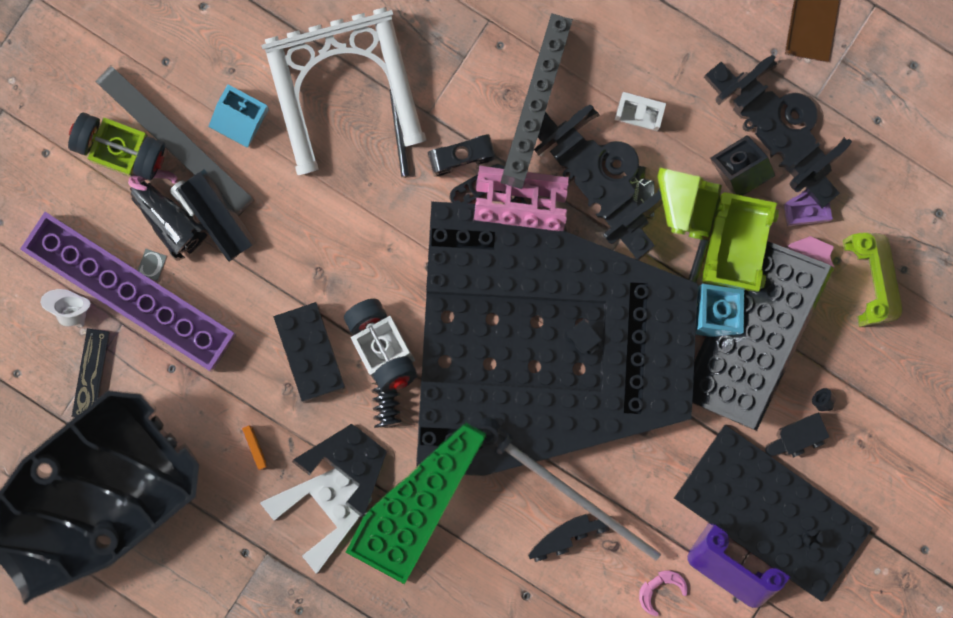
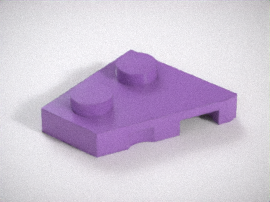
(805, 210)

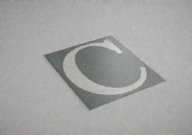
(151, 264)

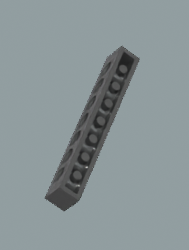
(536, 101)

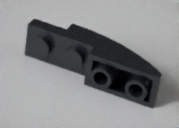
(559, 538)

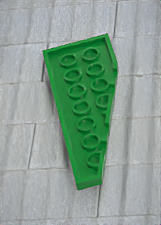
(405, 518)

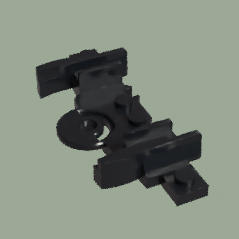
(763, 112)
(613, 195)

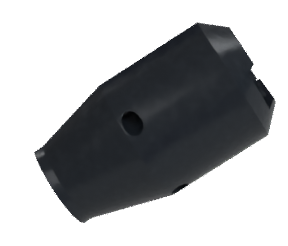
(108, 477)

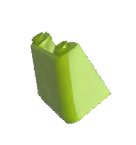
(688, 202)
(739, 242)
(877, 249)

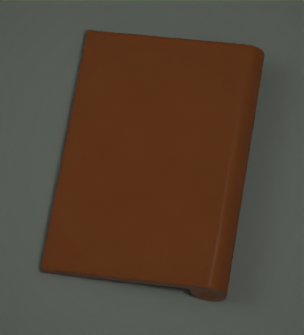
(812, 29)

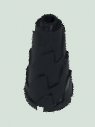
(169, 222)

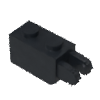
(799, 435)

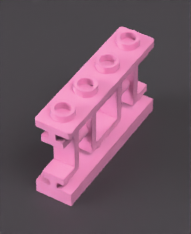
(517, 213)

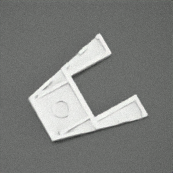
(331, 493)

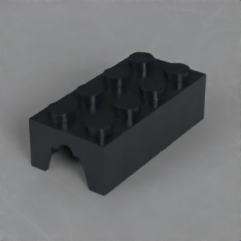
(309, 352)

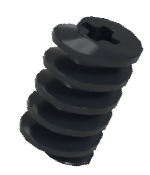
(386, 408)

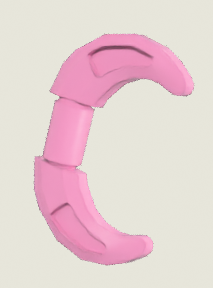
(135, 181)
(664, 576)

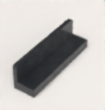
(216, 215)

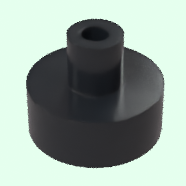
(824, 400)

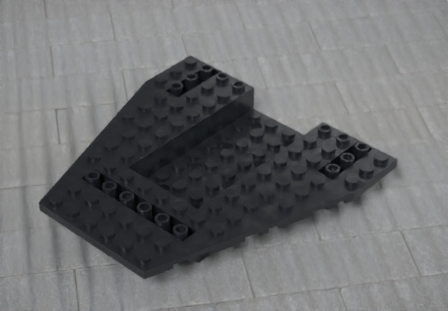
(518, 272)

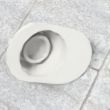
(66, 306)

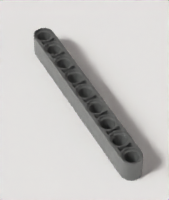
(174, 139)

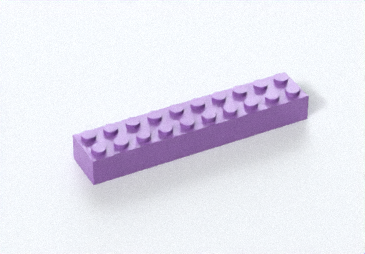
(128, 291)

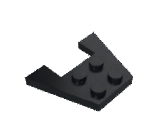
(354, 457)

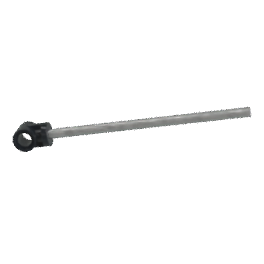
(501, 441)

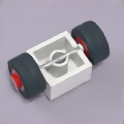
(381, 345)

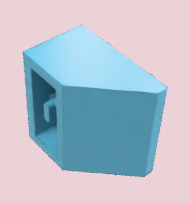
(238, 116)

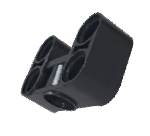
(444, 159)

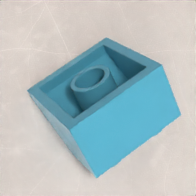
(719, 311)

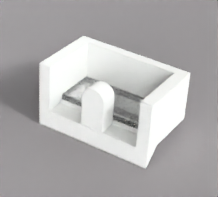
(640, 111)

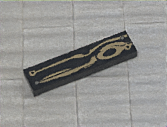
(90, 369)

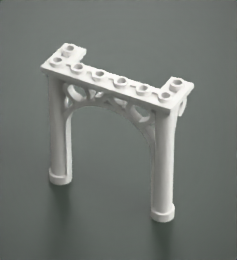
(289, 95)

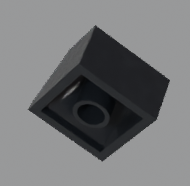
(743, 166)

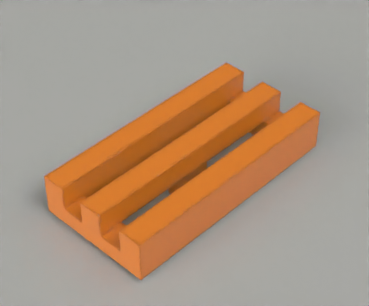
(255, 447)

